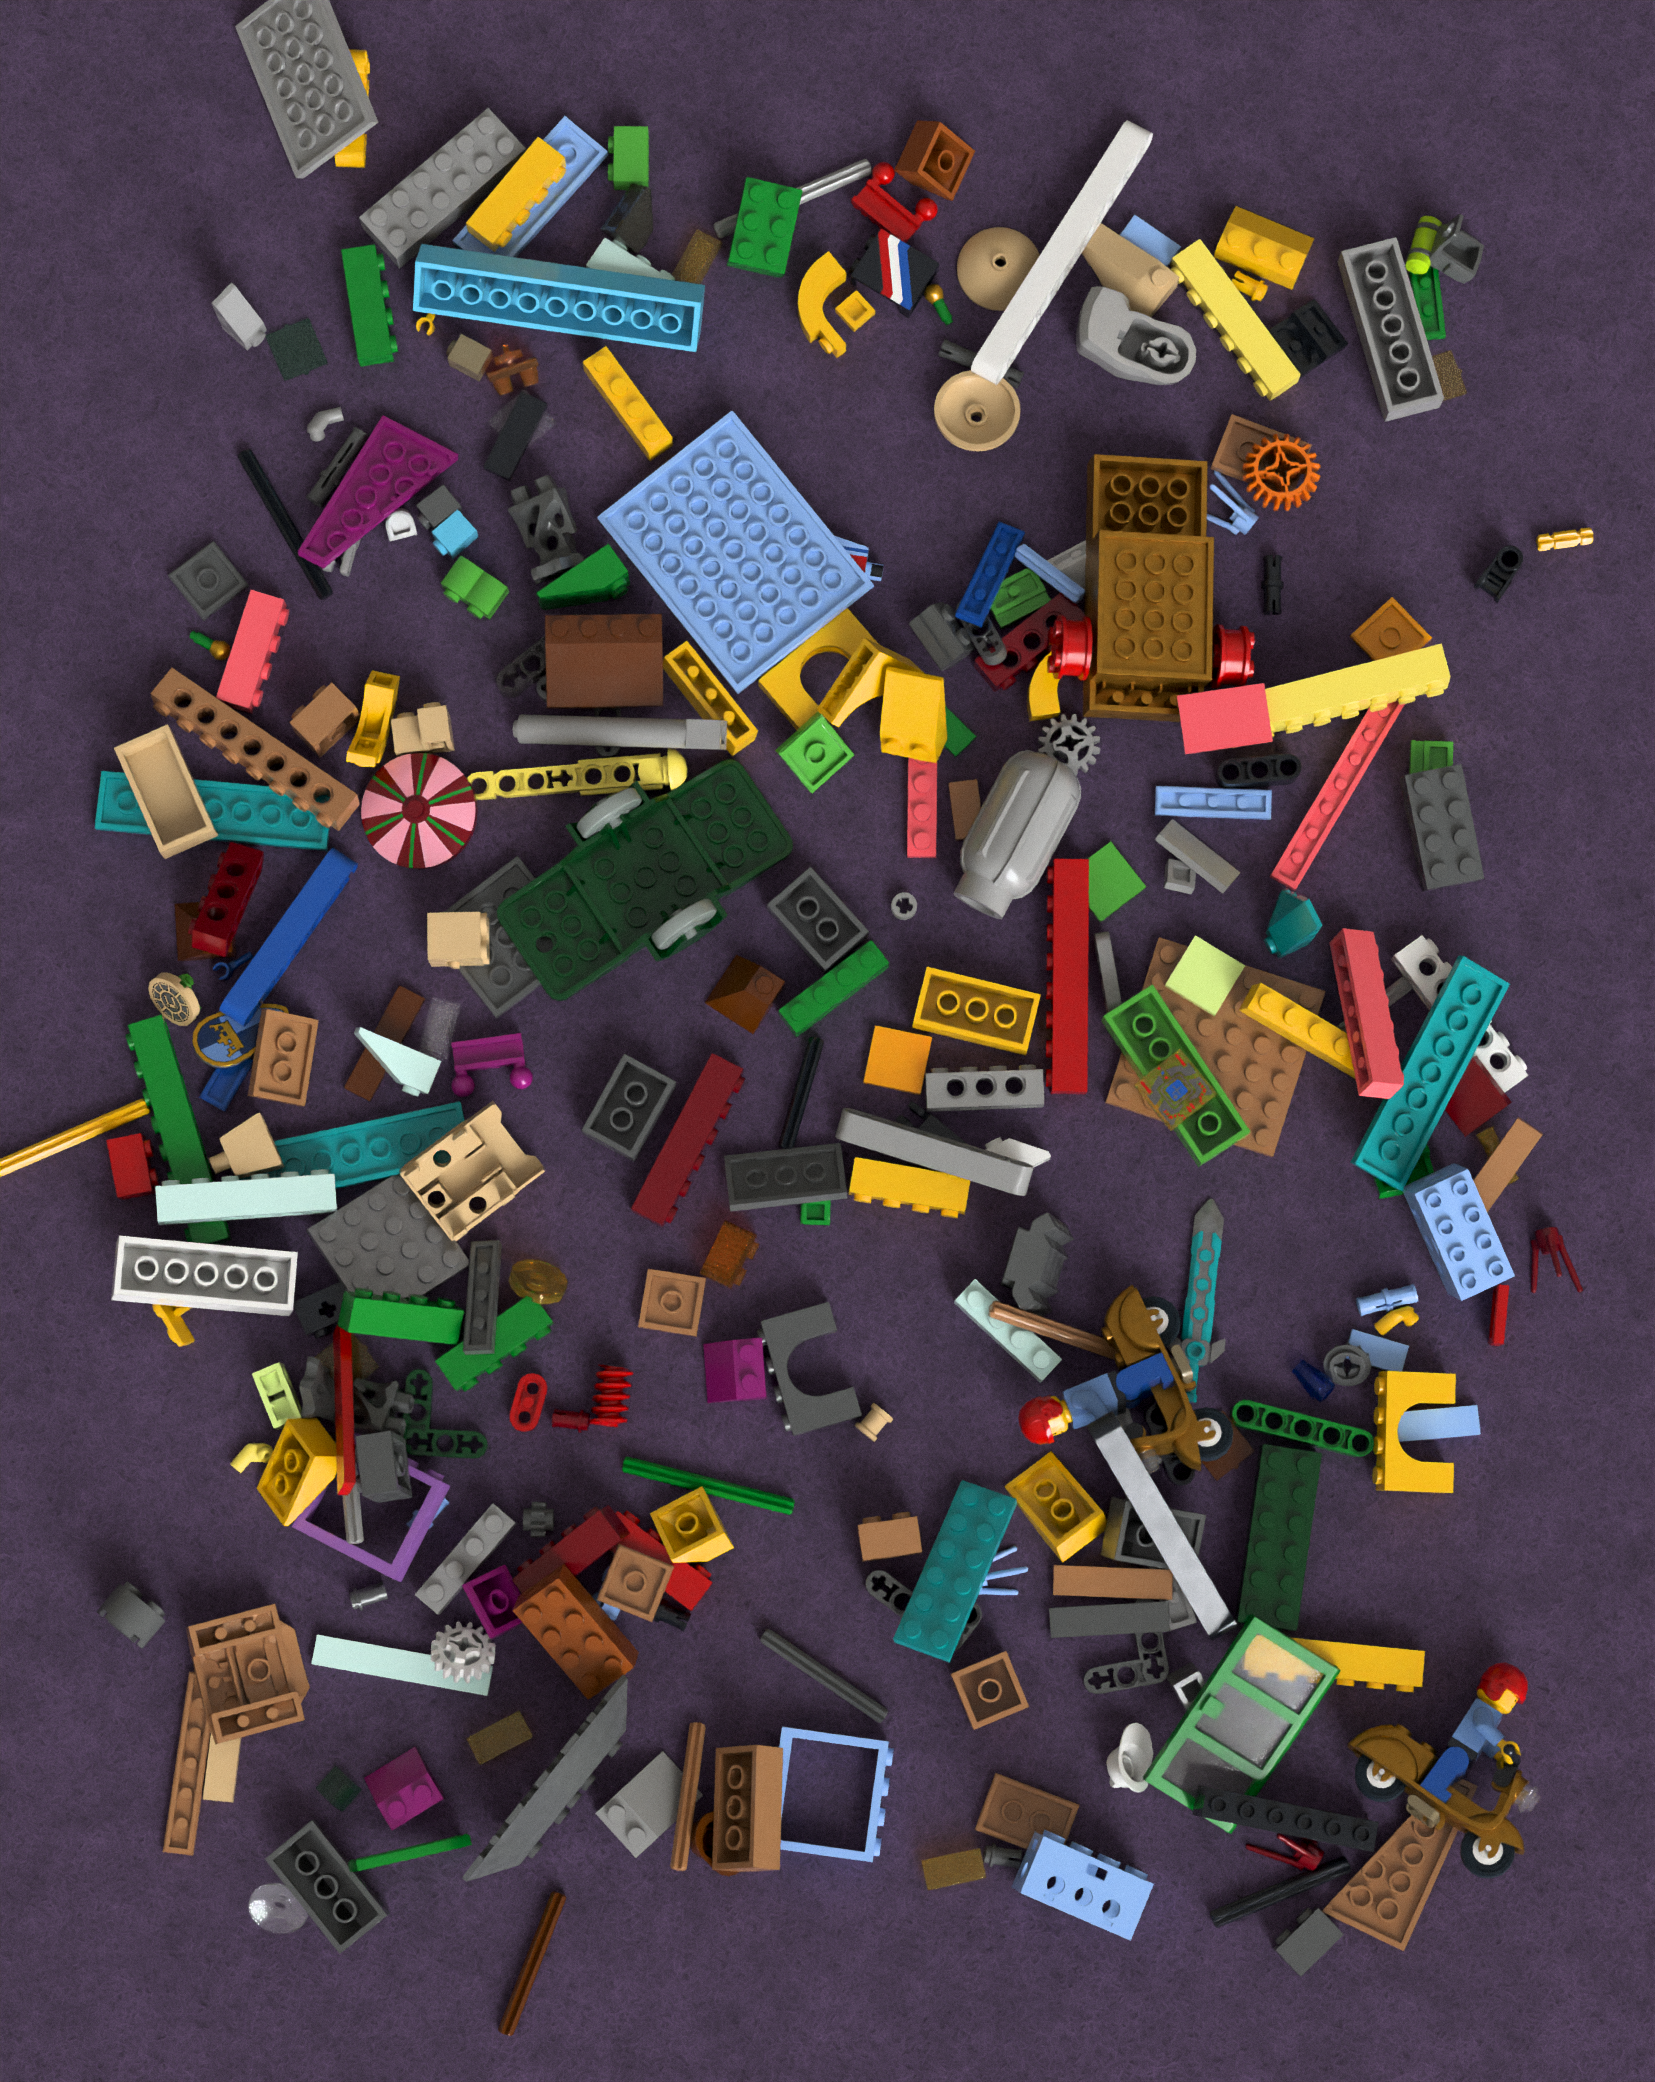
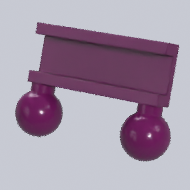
(486, 1054)

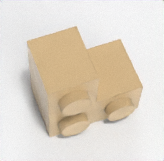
(425, 733)

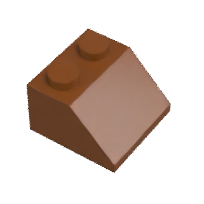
(934, 159)

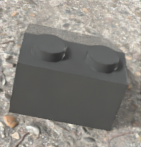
(1129, 1540)

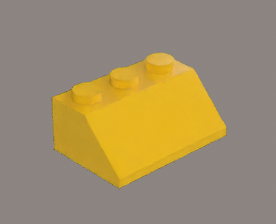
(1263, 247)

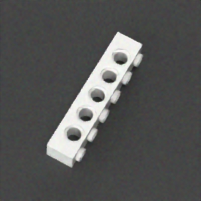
(1426, 988)

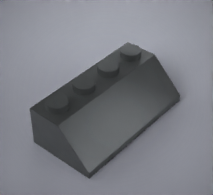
(325, 1887)

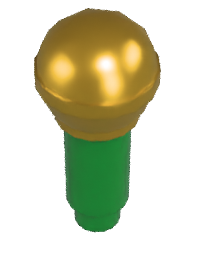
(934, 295)
(219, 649)

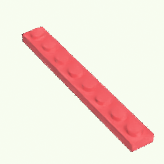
(1334, 795)

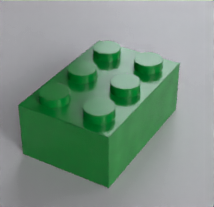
(764, 227)

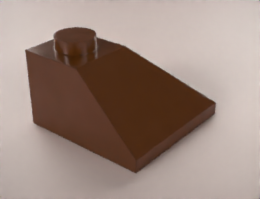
(183, 915)
(745, 993)

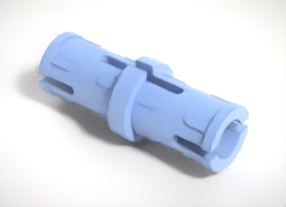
(1387, 1299)

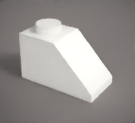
(1018, 1151)

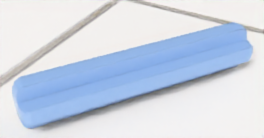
(1049, 573)

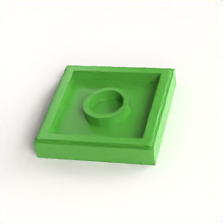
(814, 752)
(1111, 882)

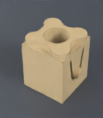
(458, 939)

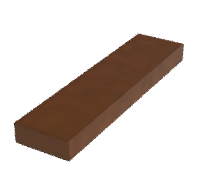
(393, 1026)

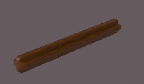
(532, 1963)

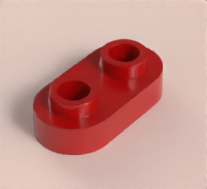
(528, 1402)

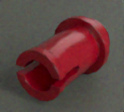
(571, 1420)

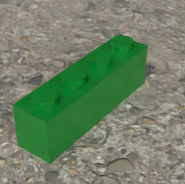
(368, 305)
(833, 988)
(400, 1317)
(513, 1330)

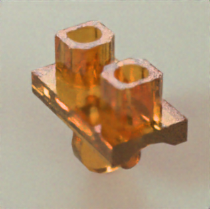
(500, 376)

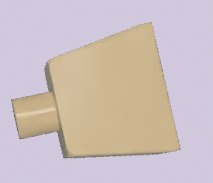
(248, 1150)

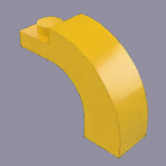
(816, 285)
(1042, 694)
(375, 719)

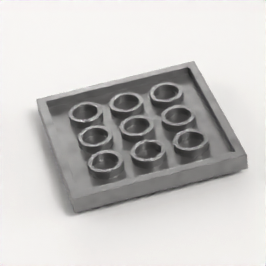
(388, 1243)

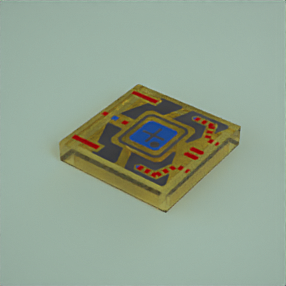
(1175, 1089)

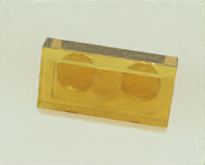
(499, 1737)

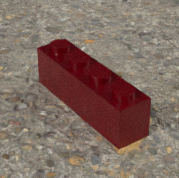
(577, 1549)

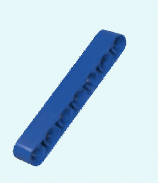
(288, 937)

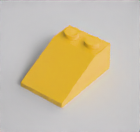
(913, 715)
(298, 1468)
(1057, 1506)

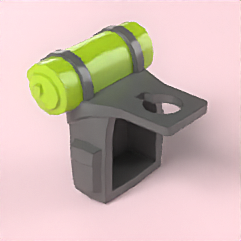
(1444, 248)

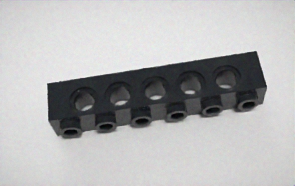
(1285, 1818)

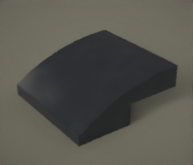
(1308, 337)

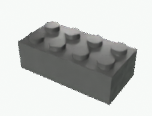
(1441, 827)

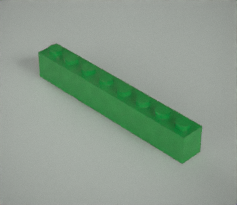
(173, 1115)

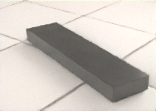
(482, 1297)
(1109, 1619)

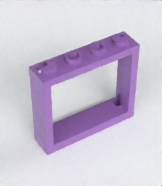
(412, 1540)

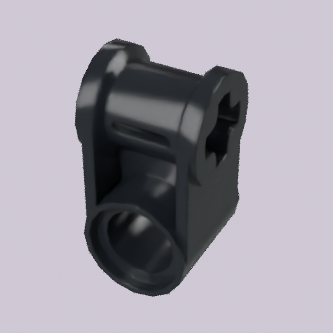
(1497, 576)

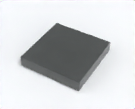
(208, 580)

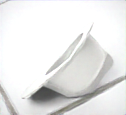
(1131, 1759)

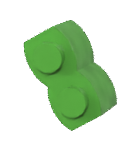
(475, 588)

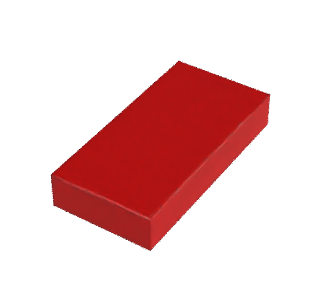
(1498, 1315)

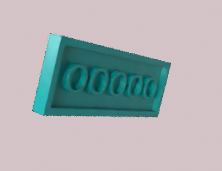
(955, 1571)

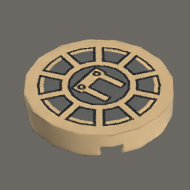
(173, 1000)

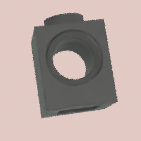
(437, 508)

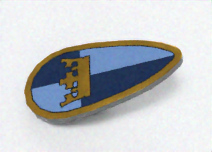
(225, 1042)

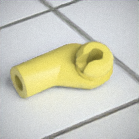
(252, 1453)

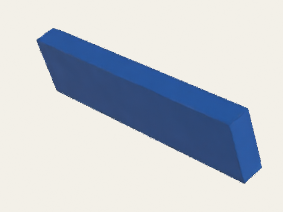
(989, 574)

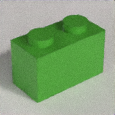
(631, 156)

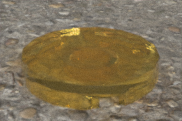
(538, 1280)

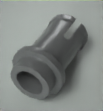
(368, 1595)
(1000, 1856)

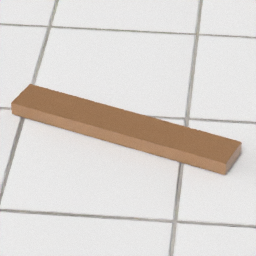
(188, 1774)

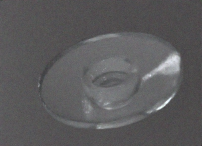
(271, 1914)

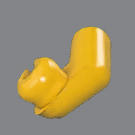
(1394, 1317)

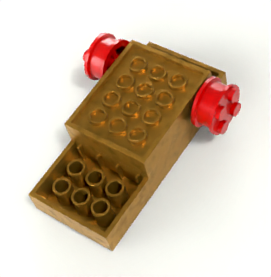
(1147, 594)

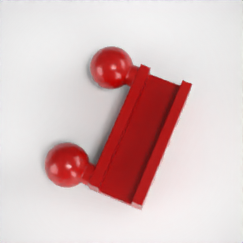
(886, 211)

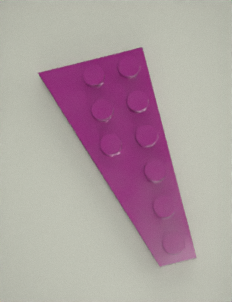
(380, 480)

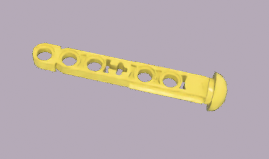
(652, 770)

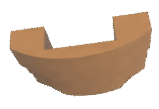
(248, 1673)

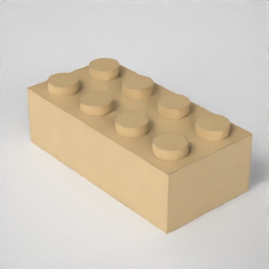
(166, 791)

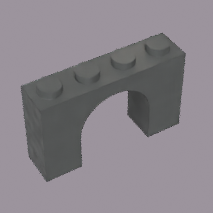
(804, 1411)

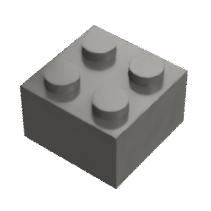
(382, 1467)

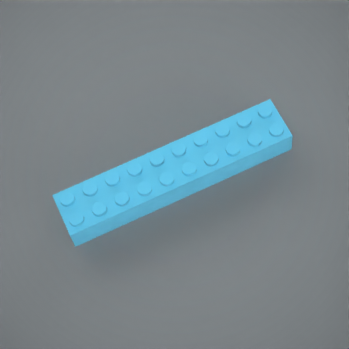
(558, 297)

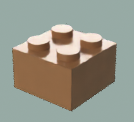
(324, 719)
(889, 1538)
(989, 1690)

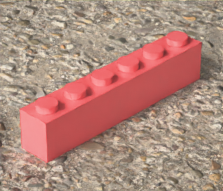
(1366, 1013)

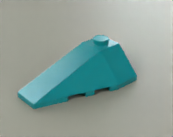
(1291, 924)

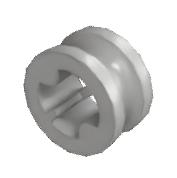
(896, 910)

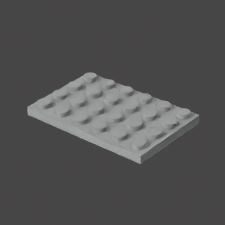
(306, 79)

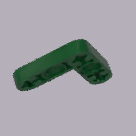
(422, 1427)

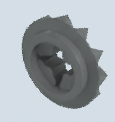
(1336, 1369)

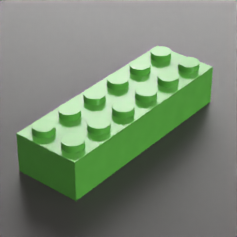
(1147, 1037)

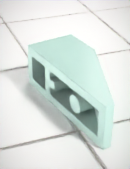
(402, 1063)

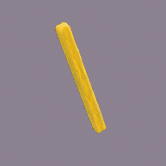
(73, 1136)

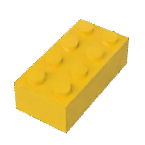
(976, 1011)

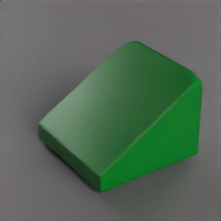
(816, 1213)

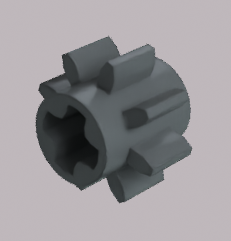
(538, 1519)

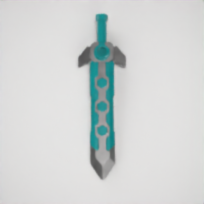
(1201, 1292)

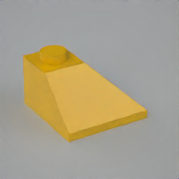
(691, 1528)

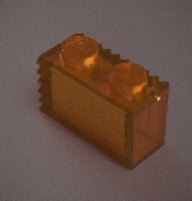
(729, 1255)

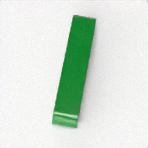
(1316, 1428)

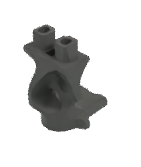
(543, 512)
(370, 1414)

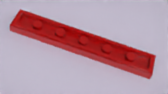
(344, 1411)

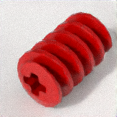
(611, 1396)

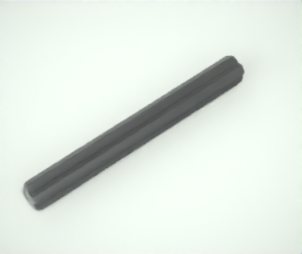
(824, 1675)

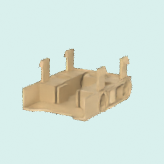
(481, 1164)

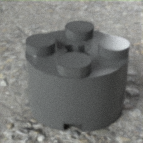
(131, 1614)

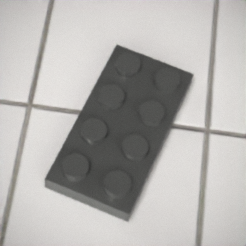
(785, 1177)

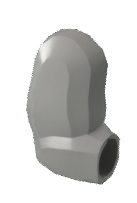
(1132, 342)

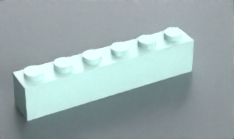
(245, 1198)

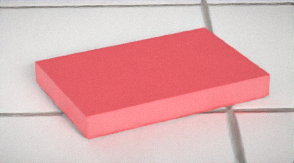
(1224, 718)

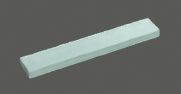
(391, 1664)

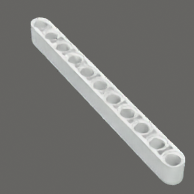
(1061, 252)

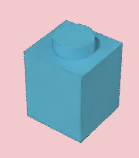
(454, 535)

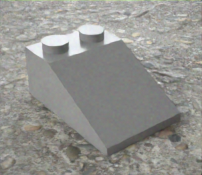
(645, 1805)

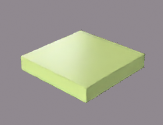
(1204, 975)

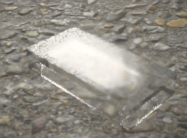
(440, 1028)

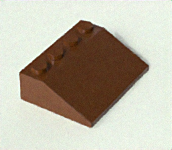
(604, 661)

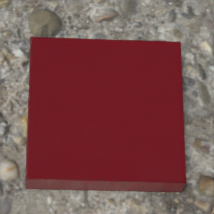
(1475, 1098)

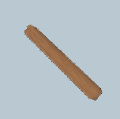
(1051, 1329)
(688, 1796)

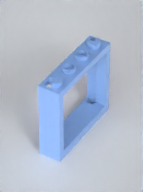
(880, 1789)

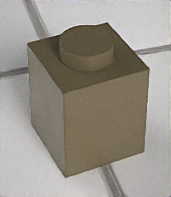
(469, 357)

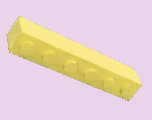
(1234, 320)

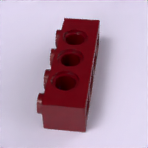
(1035, 627)
(227, 899)

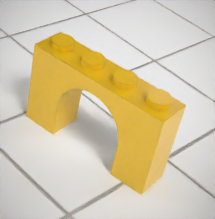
(783, 681)
(1393, 1466)

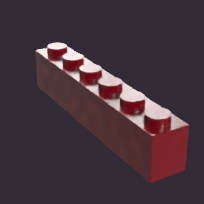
(687, 1141)

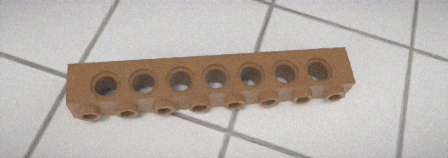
(177, 687)

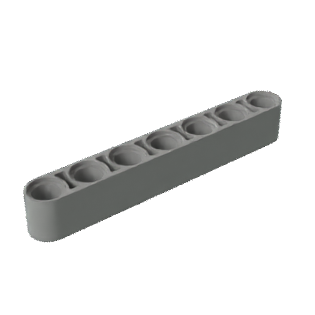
(934, 1151)

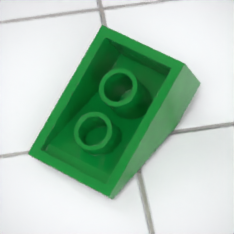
(589, 582)

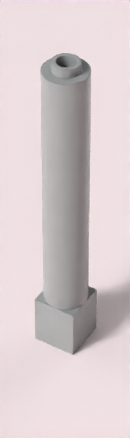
(621, 731)

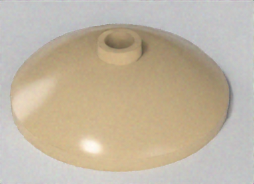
(984, 280)
(973, 395)

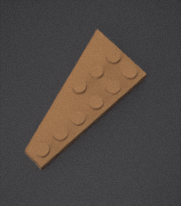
(1396, 1881)

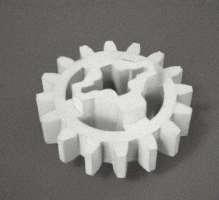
(462, 1652)

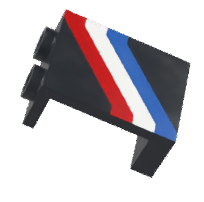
(894, 271)

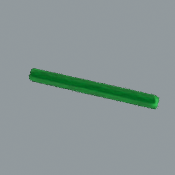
(712, 1486)

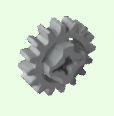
(1082, 742)

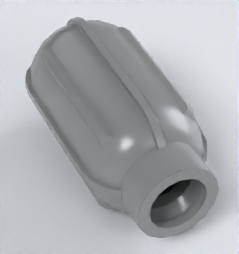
(1016, 831)

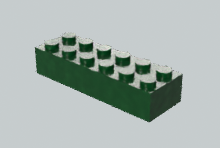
(1278, 1536)

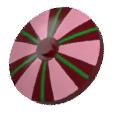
(419, 811)

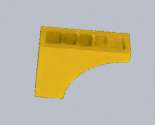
(861, 680)

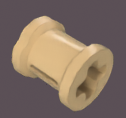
(873, 1422)

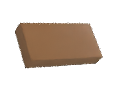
(964, 806)

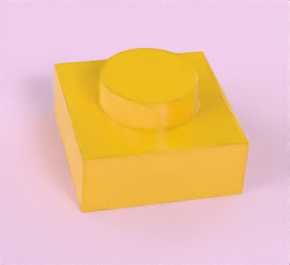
(855, 311)

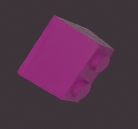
(734, 1370)
(493, 1600)
(404, 1788)

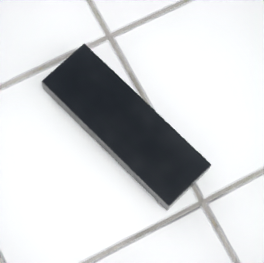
(515, 436)

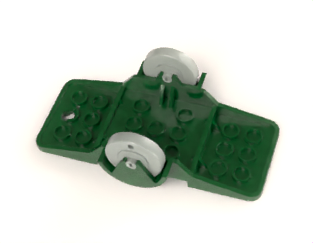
(644, 877)

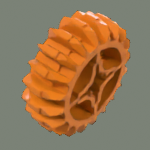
(1269, 475)

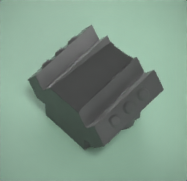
(1037, 1263)

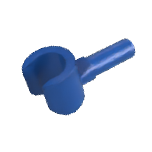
(232, 965)

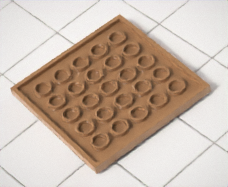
(1244, 1056)

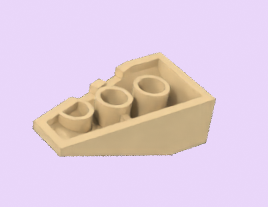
(1129, 270)

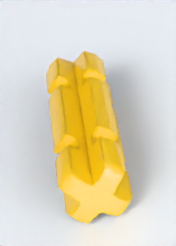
(1564, 539)

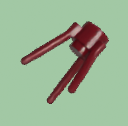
(1551, 1242)
(1306, 1854)

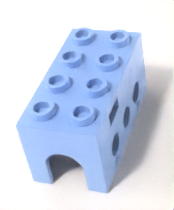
(1458, 1231)
(1077, 1869)

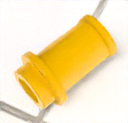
(1250, 286)

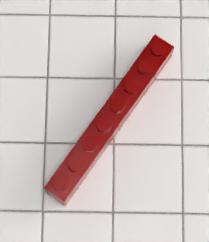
(1069, 976)

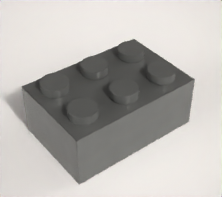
(817, 920)
(629, 1107)

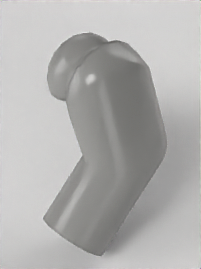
(320, 422)

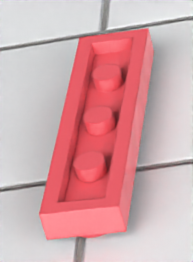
(922, 809)

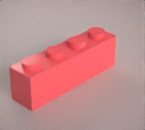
(252, 651)

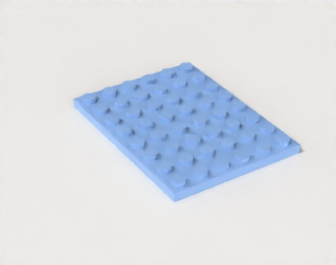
(735, 552)

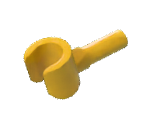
(429, 318)

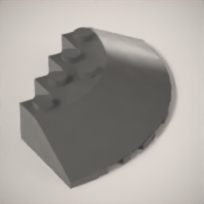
(557, 1786)

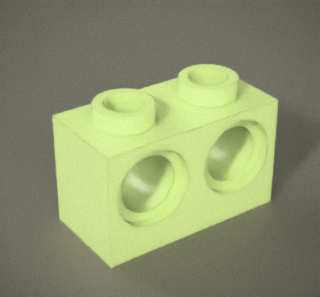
(277, 1394)

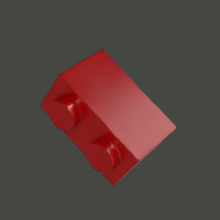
(132, 1166)

